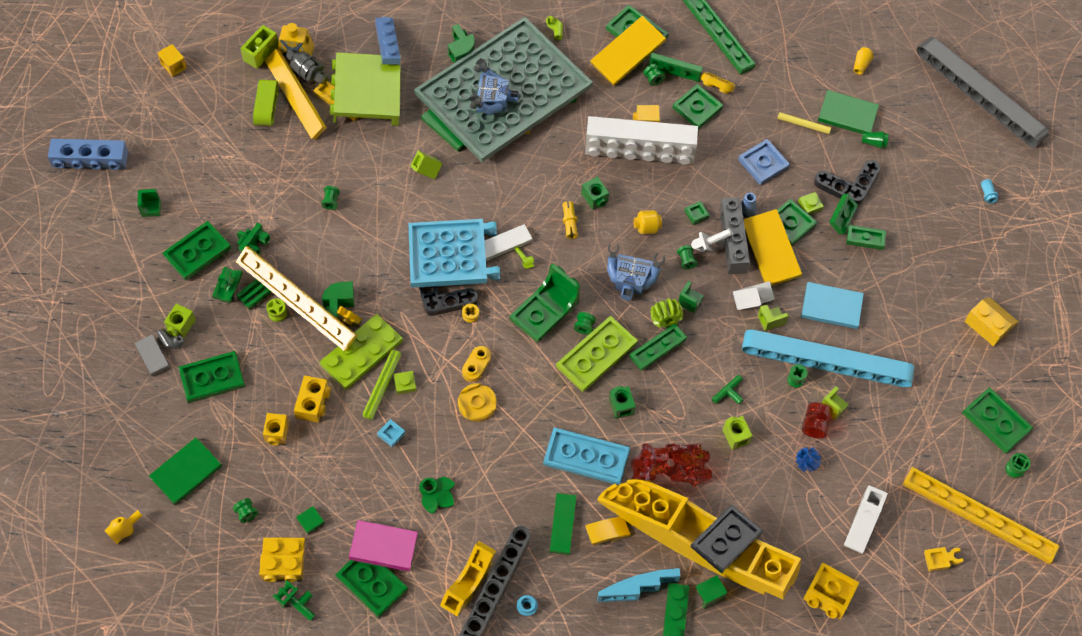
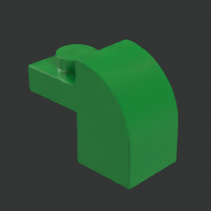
(462, 45)
(338, 295)

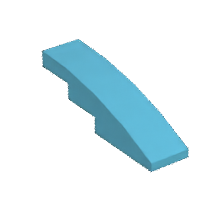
(630, 588)

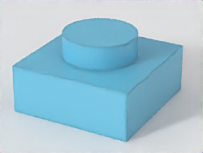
(391, 433)

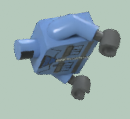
(492, 91)
(631, 273)

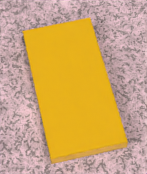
(628, 50)
(771, 248)

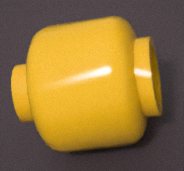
(648, 222)

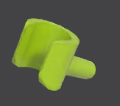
(526, 261)

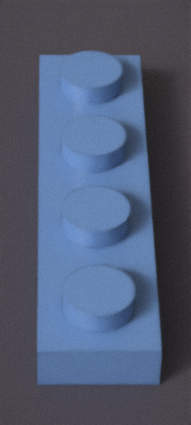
(387, 40)

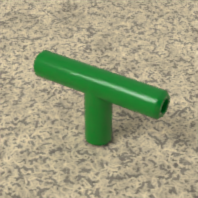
(728, 390)

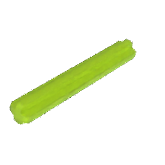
(381, 384)

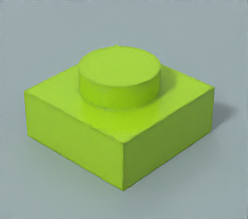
(811, 203)
(404, 382)

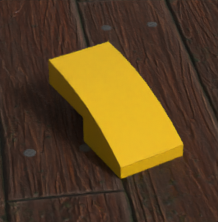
(606, 530)

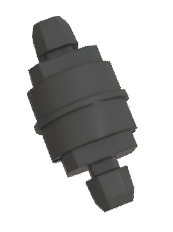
(306, 66)

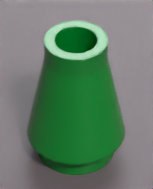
(876, 139)

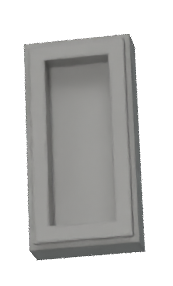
(152, 355)

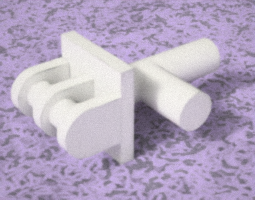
(705, 242)

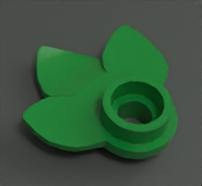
(439, 495)

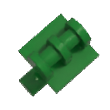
(299, 604)

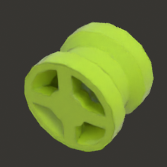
(276, 305)

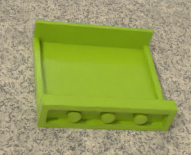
(365, 87)

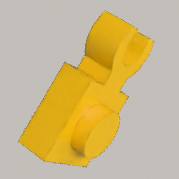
(348, 316)
(940, 559)

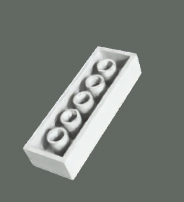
(641, 140)

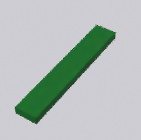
(721, 35)

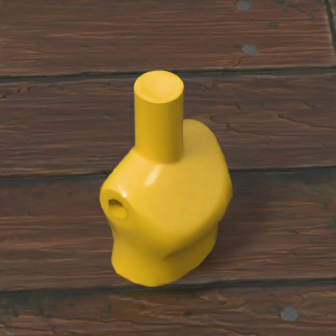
(122, 527)

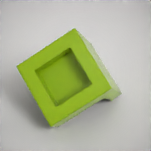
(426, 164)
(771, 317)
(835, 402)

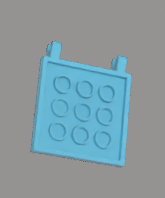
(450, 253)

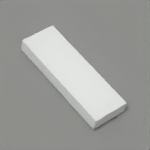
(507, 242)

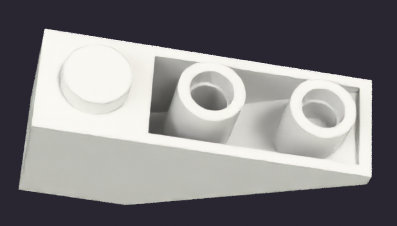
(865, 519)

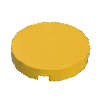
(477, 402)

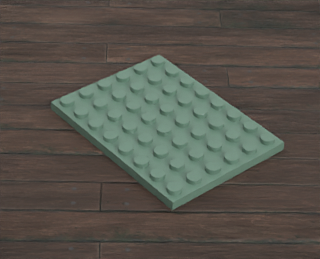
(530, 65)

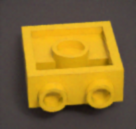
(282, 559)
(831, 591)

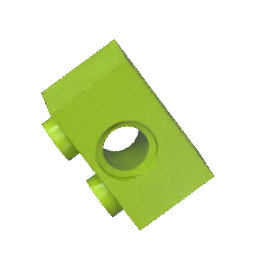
(259, 46)

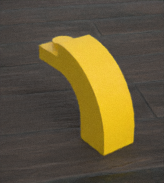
(470, 579)

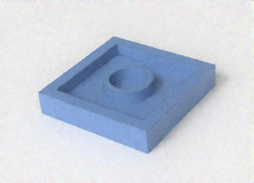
(763, 161)

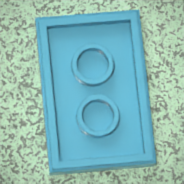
(832, 305)

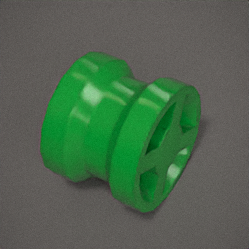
(654, 74)
(584, 323)
(245, 510)

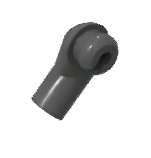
(170, 342)

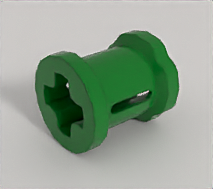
(330, 197)
(687, 257)
(799, 378)

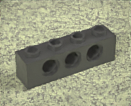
(735, 245)

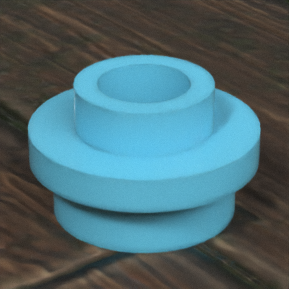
(530, 600)

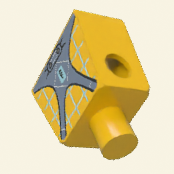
(295, 39)

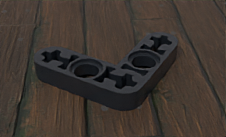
(855, 188)
(439, 300)

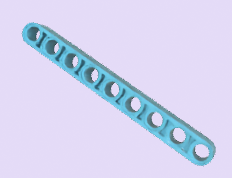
(828, 358)

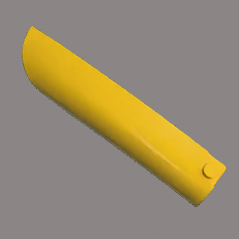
(679, 523)

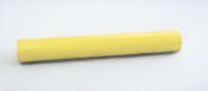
(805, 123)

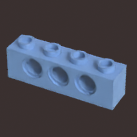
(96, 149)

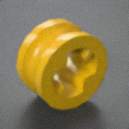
(471, 318)

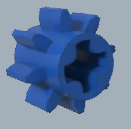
(808, 459)

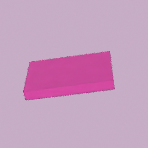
(383, 545)

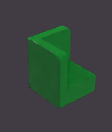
(149, 203)
(689, 298)
(711, 591)

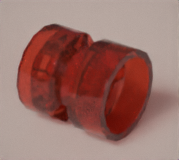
(817, 420)

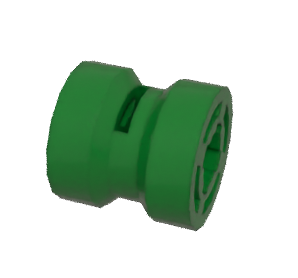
(1017, 470)

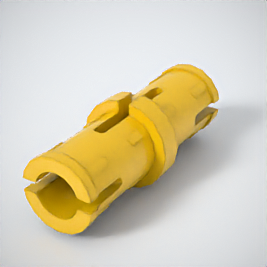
(570, 220)

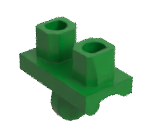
(251, 238)
(227, 285)

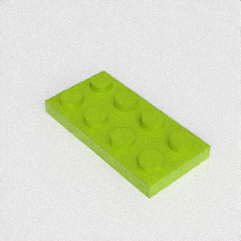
(372, 344)
(596, 353)

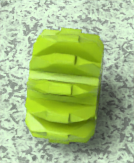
(666, 313)

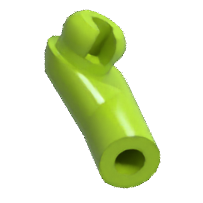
(556, 26)

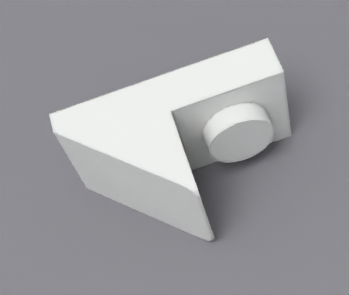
(753, 295)

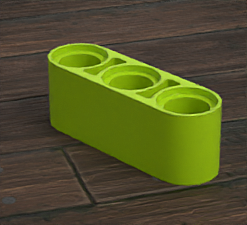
(265, 102)

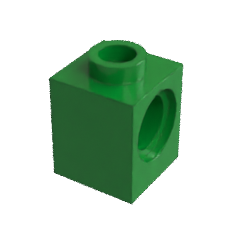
(592, 187)
(622, 409)

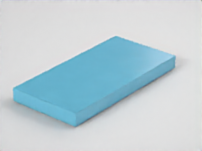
(586, 456)

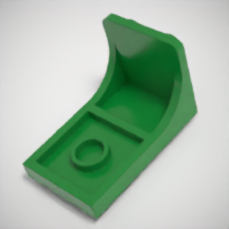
(548, 304)

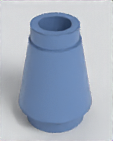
(749, 205)

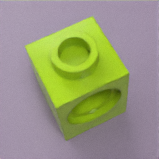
(177, 314)
(737, 440)

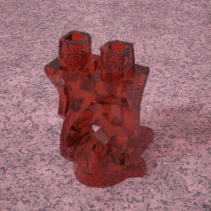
(685, 457)

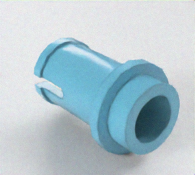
(989, 191)

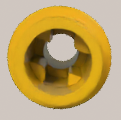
(863, 59)

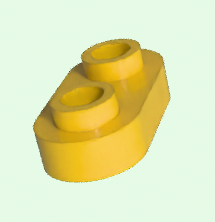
(724, 85)
(476, 362)

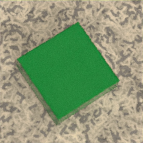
(696, 213)
(310, 520)

